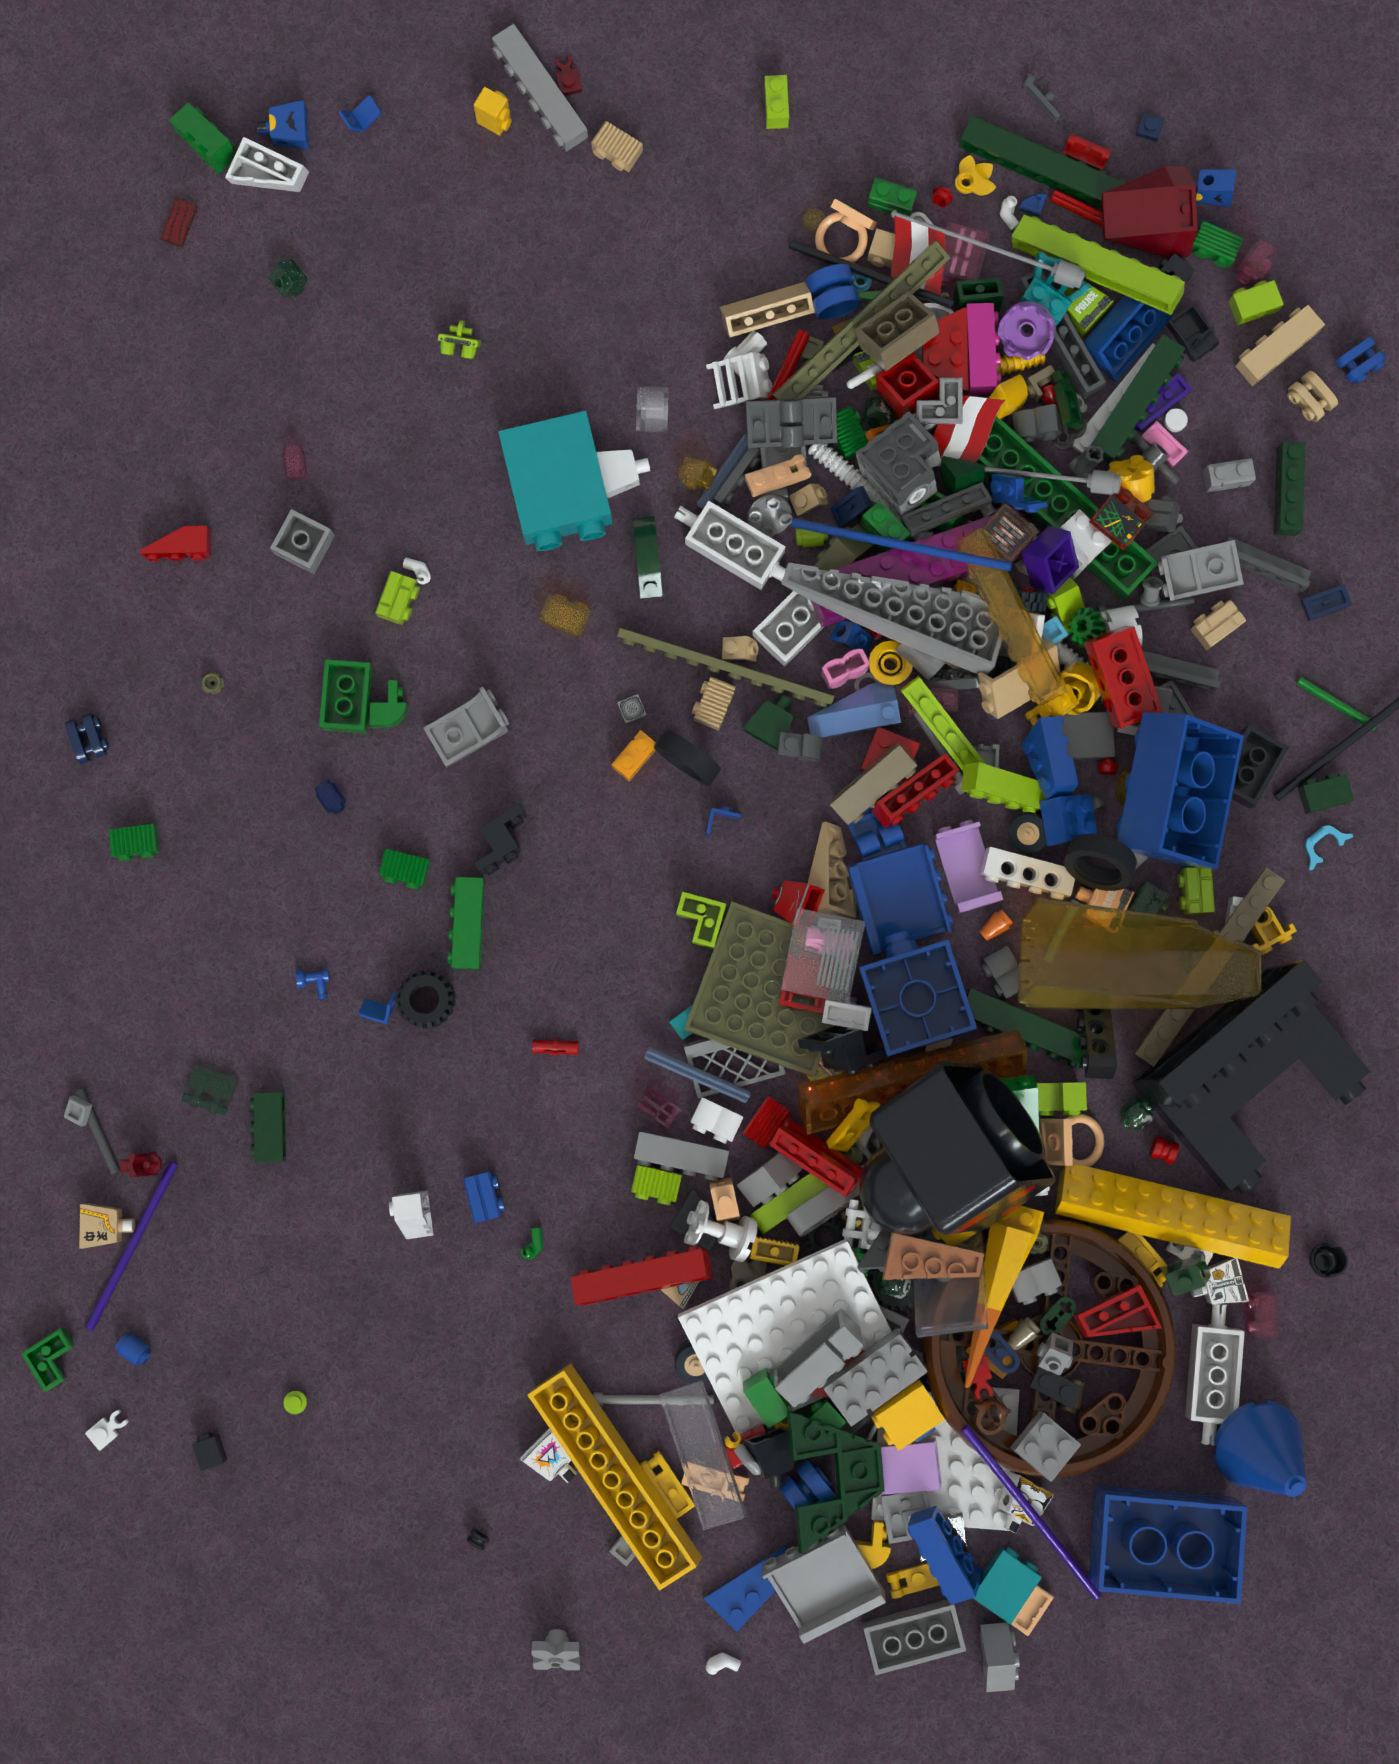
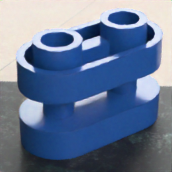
(1374, 361)

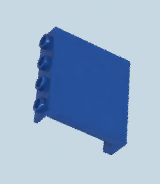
(899, 895)

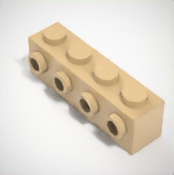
(767, 309)
(1280, 345)

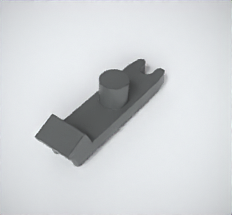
(1042, 100)

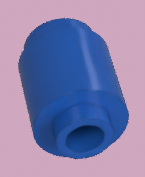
(133, 1349)

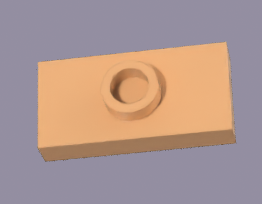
(1032, 1610)

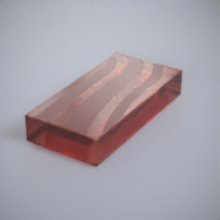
(179, 222)

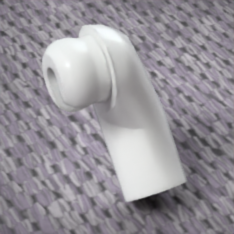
(1007, 211)
(419, 568)
(721, 1661)

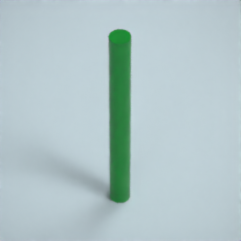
(1333, 701)

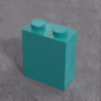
(1007, 1584)

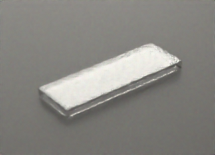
(703, 1455)

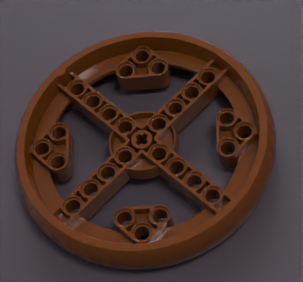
(1131, 1417)

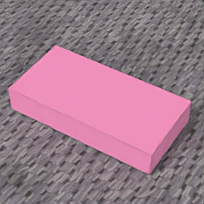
(1159, 434)

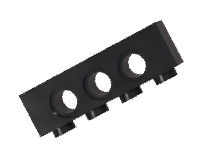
(1104, 1062)

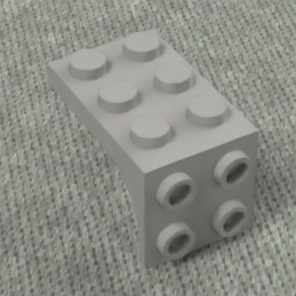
(1201, 570)
(467, 728)

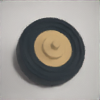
(1028, 833)
(688, 1365)

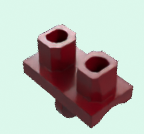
(141, 1164)

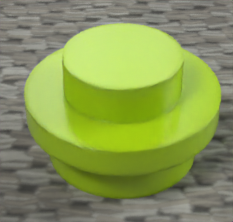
(295, 1402)

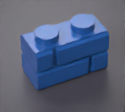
(483, 1196)

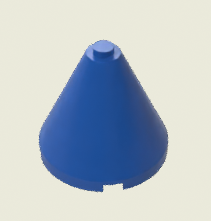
(1262, 1449)

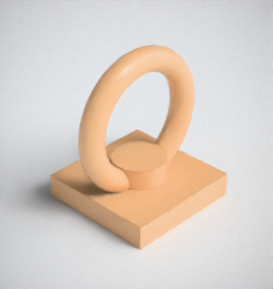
(850, 218)
(1058, 1140)

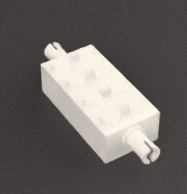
(733, 544)
(1214, 1373)

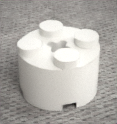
(1122, 617)

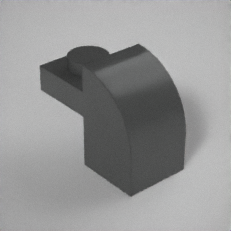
(799, 746)

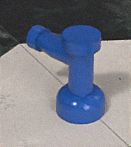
(320, 978)

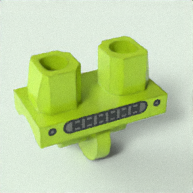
(469, 345)

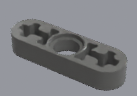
(953, 679)

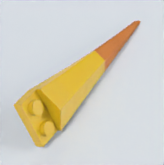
(1006, 1252)

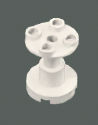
(727, 1233)

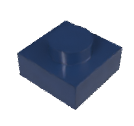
(1150, 126)

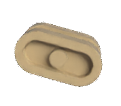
(1301, 395)

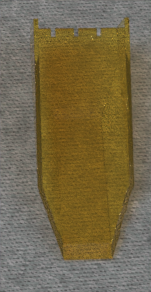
(1128, 960)

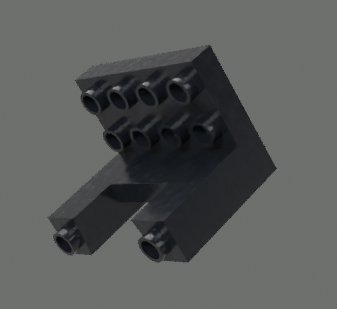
(1238, 1056)

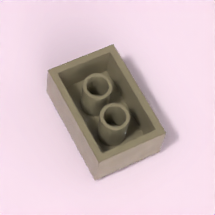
(897, 331)

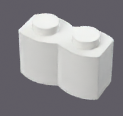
(716, 1120)

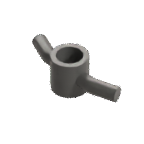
(1156, 456)

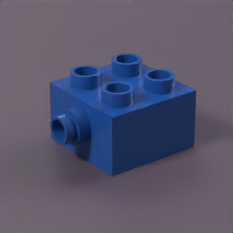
(916, 995)

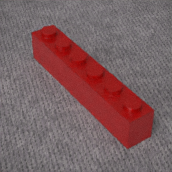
(641, 1277)

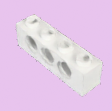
(996, 857)

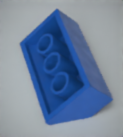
(1124, 335)

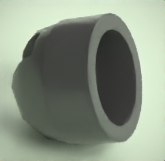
(1098, 803)

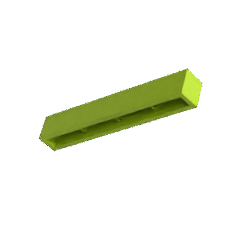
(1101, 265)

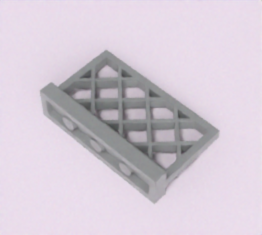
(705, 1046)

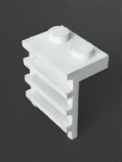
(753, 378)
(1086, 539)

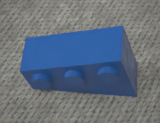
(1049, 757)

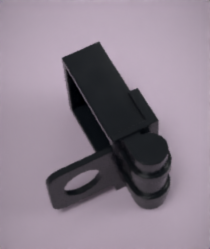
(1193, 333)

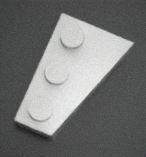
(264, 168)

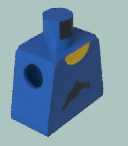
(287, 125)
(1215, 187)

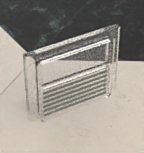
(823, 955)

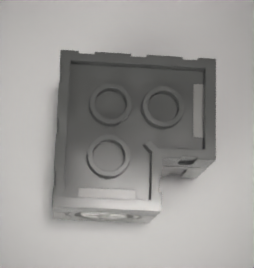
(901, 464)

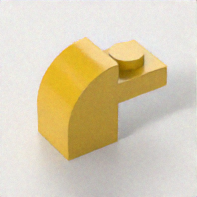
(875, 1551)

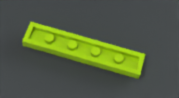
(940, 723)

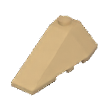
(831, 873)

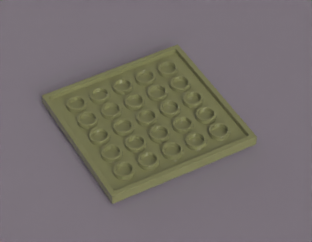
(743, 993)

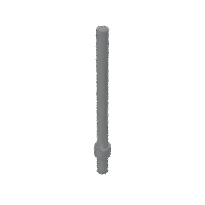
(632, 1399)

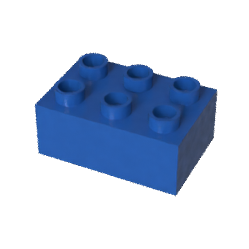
(1180, 790)
(1167, 1544)

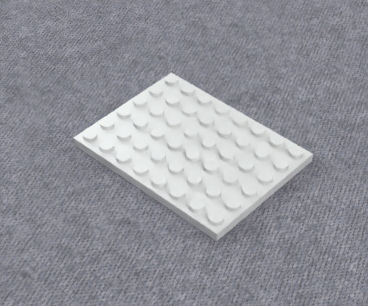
(772, 1317)

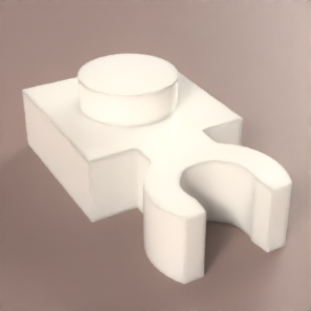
(104, 1432)

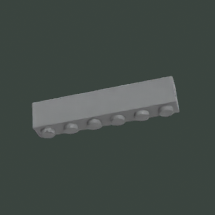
(539, 87)

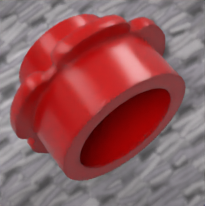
(942, 196)
(1107, 767)

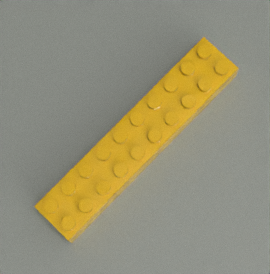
(1173, 1215)
(615, 1477)

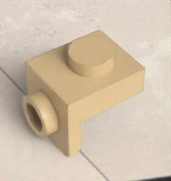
(808, 498)
(739, 648)

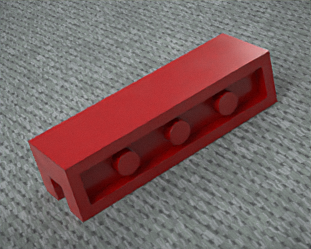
(816, 1157)

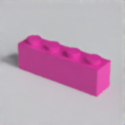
(982, 349)

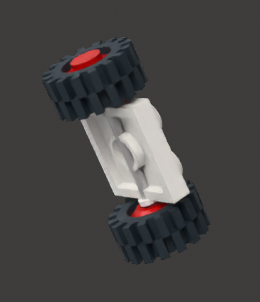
(1034, 600)

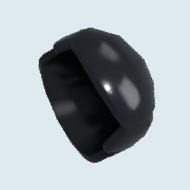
(1333, 1265)

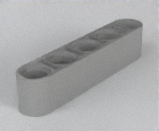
(820, 1209)

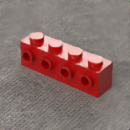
(915, 790)

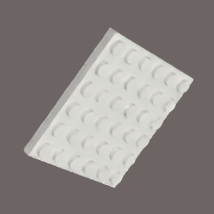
(966, 1478)

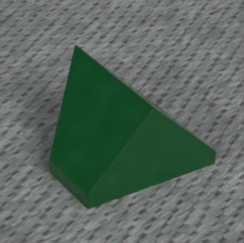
(960, 474)

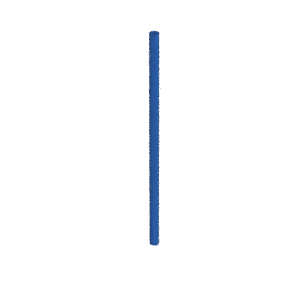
(901, 544)

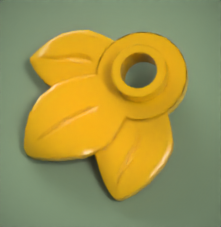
(976, 175)

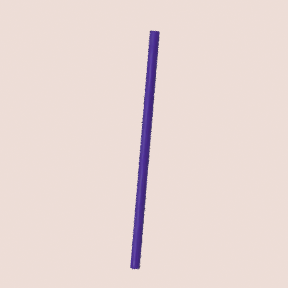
(1030, 1511)

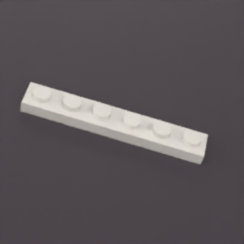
(1106, 409)

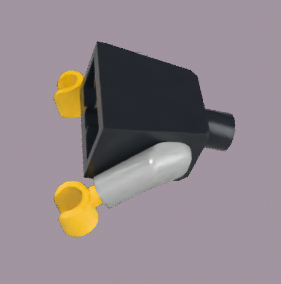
(766, 1453)

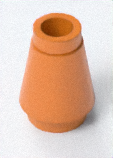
(996, 925)

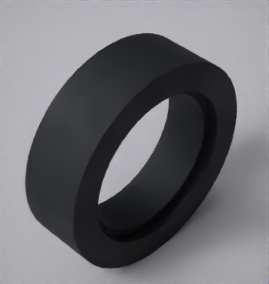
(687, 757)
(1104, 848)

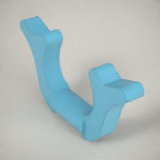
(1315, 837)

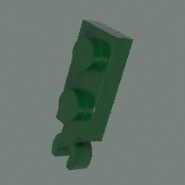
(1067, 401)

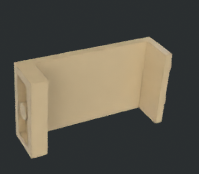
(1008, 690)

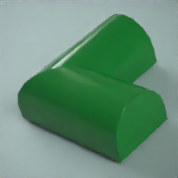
(41, 1358)

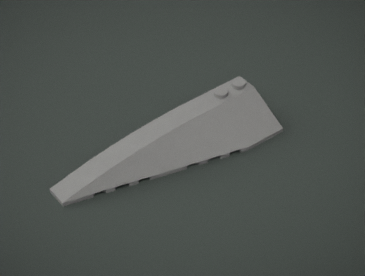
(925, 618)

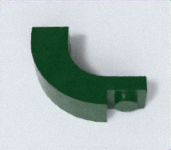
(647, 557)

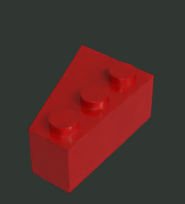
(1118, 1314)

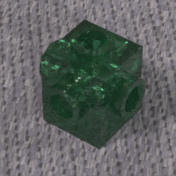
(288, 278)

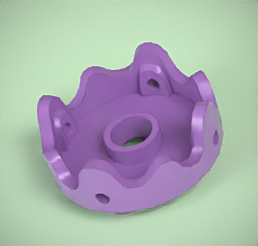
(1024, 344)

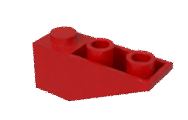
(184, 542)

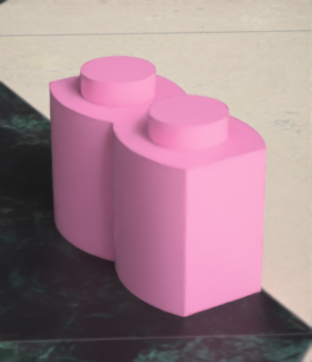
(851, 666)

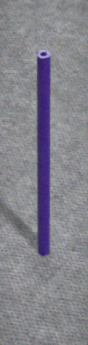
(134, 1240)

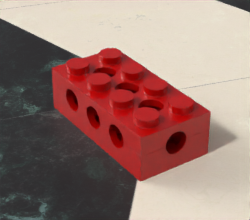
(1109, 673)

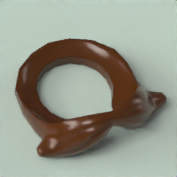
(1001, 1410)

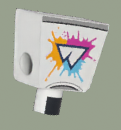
(549, 1458)

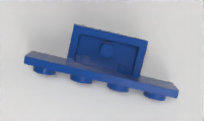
(1011, 490)

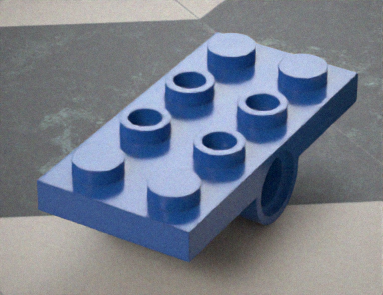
(873, 838)

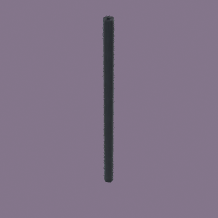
(868, 273)
(1338, 749)

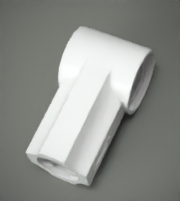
(752, 343)

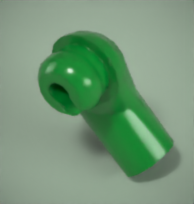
(535, 1246)

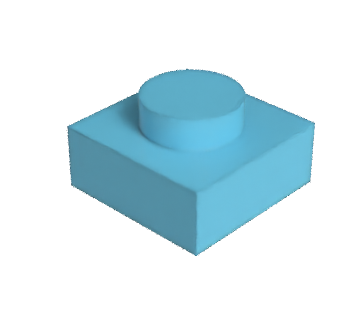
(1054, 630)

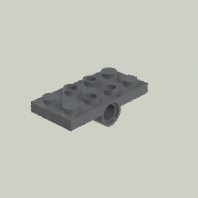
(791, 422)

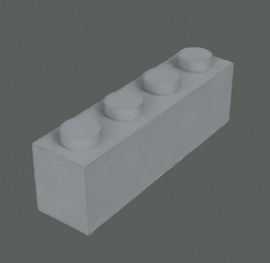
(682, 1155)

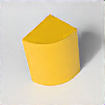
(1013, 392)

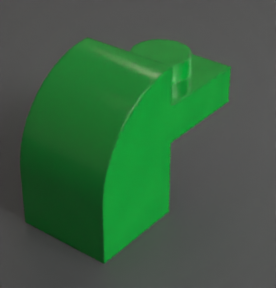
(391, 713)

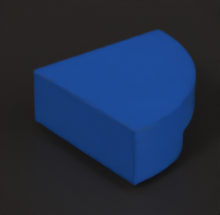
(1033, 204)

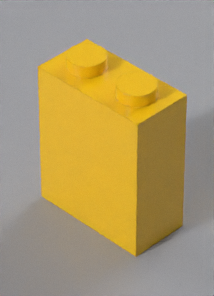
(907, 1415)

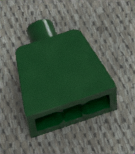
(770, 721)

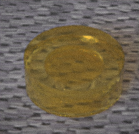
(812, 219)

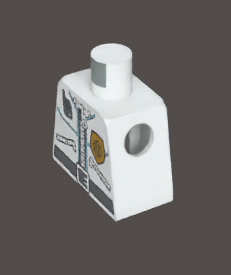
(1225, 1283)

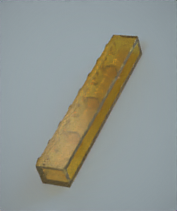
(1013, 621)

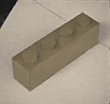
(873, 783)

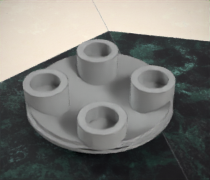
(770, 515)

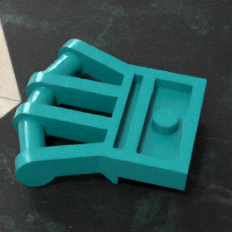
(1046, 295)

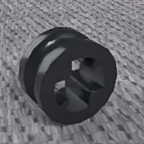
(478, 1539)

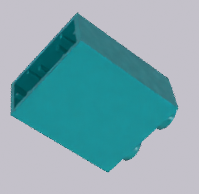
(556, 480)

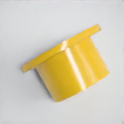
(883, 675)

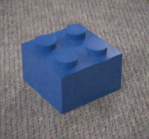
(1067, 818)

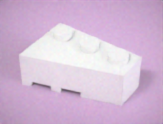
(412, 1214)

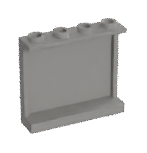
(825, 1583)

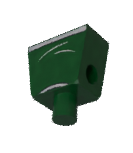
(1186, 1275)

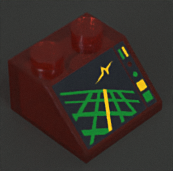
(1121, 517)

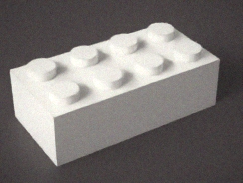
(788, 628)

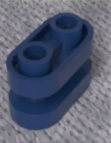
(98, 744)

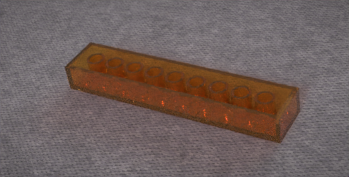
(830, 1099)

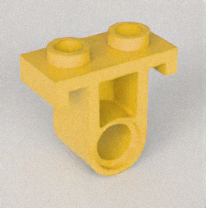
(1271, 932)

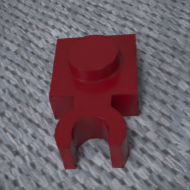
(568, 78)

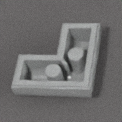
(946, 409)

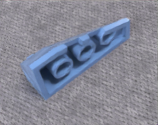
(860, 711)

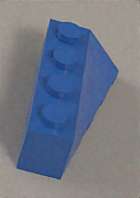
(944, 1555)

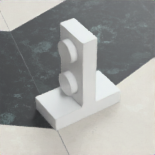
(847, 1014)

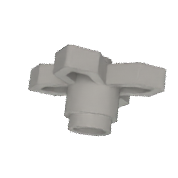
(556, 1652)

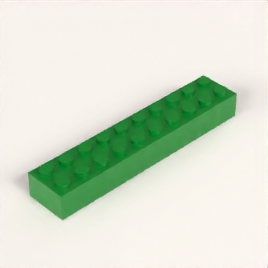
(1114, 567)

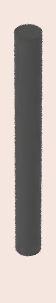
(99, 1136)

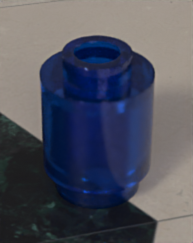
(330, 797)

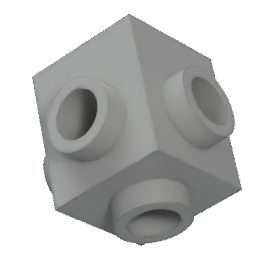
(1055, 1354)

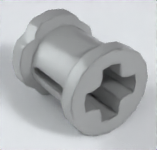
(1150, 596)

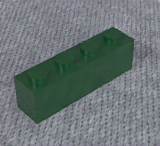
(1289, 488)

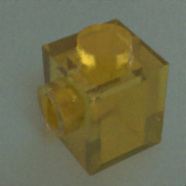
(696, 473)

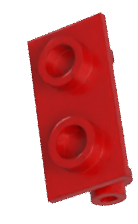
(1086, 151)

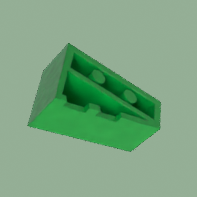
(203, 137)

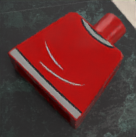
(794, 896)

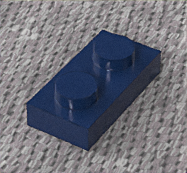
(851, 506)
(1326, 602)

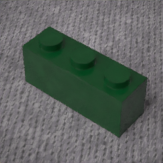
(268, 1127)

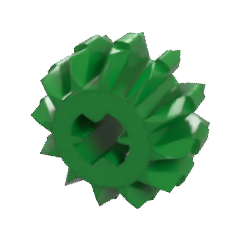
(1085, 625)

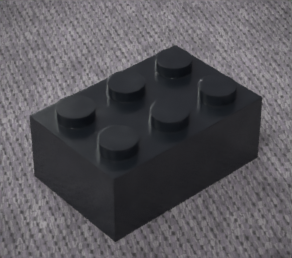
(1256, 765)

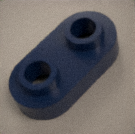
(999, 1351)

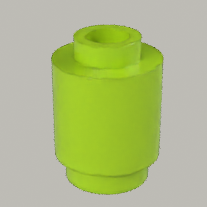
(809, 538)

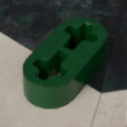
(1053, 1312)

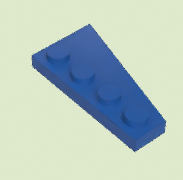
(743, 1595)

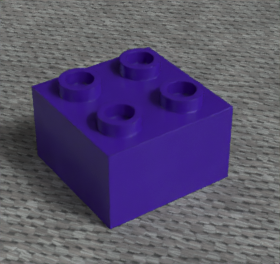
(1050, 559)

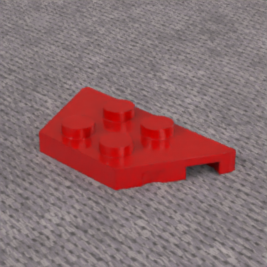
(948, 351)

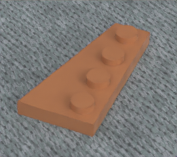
(921, 1258)

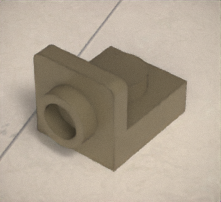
(1040, 379)

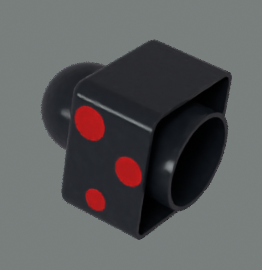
(952, 1154)

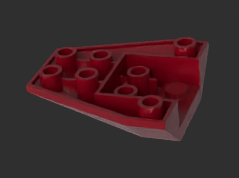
(1153, 212)

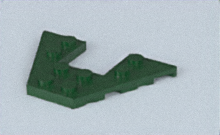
(857, 1475)

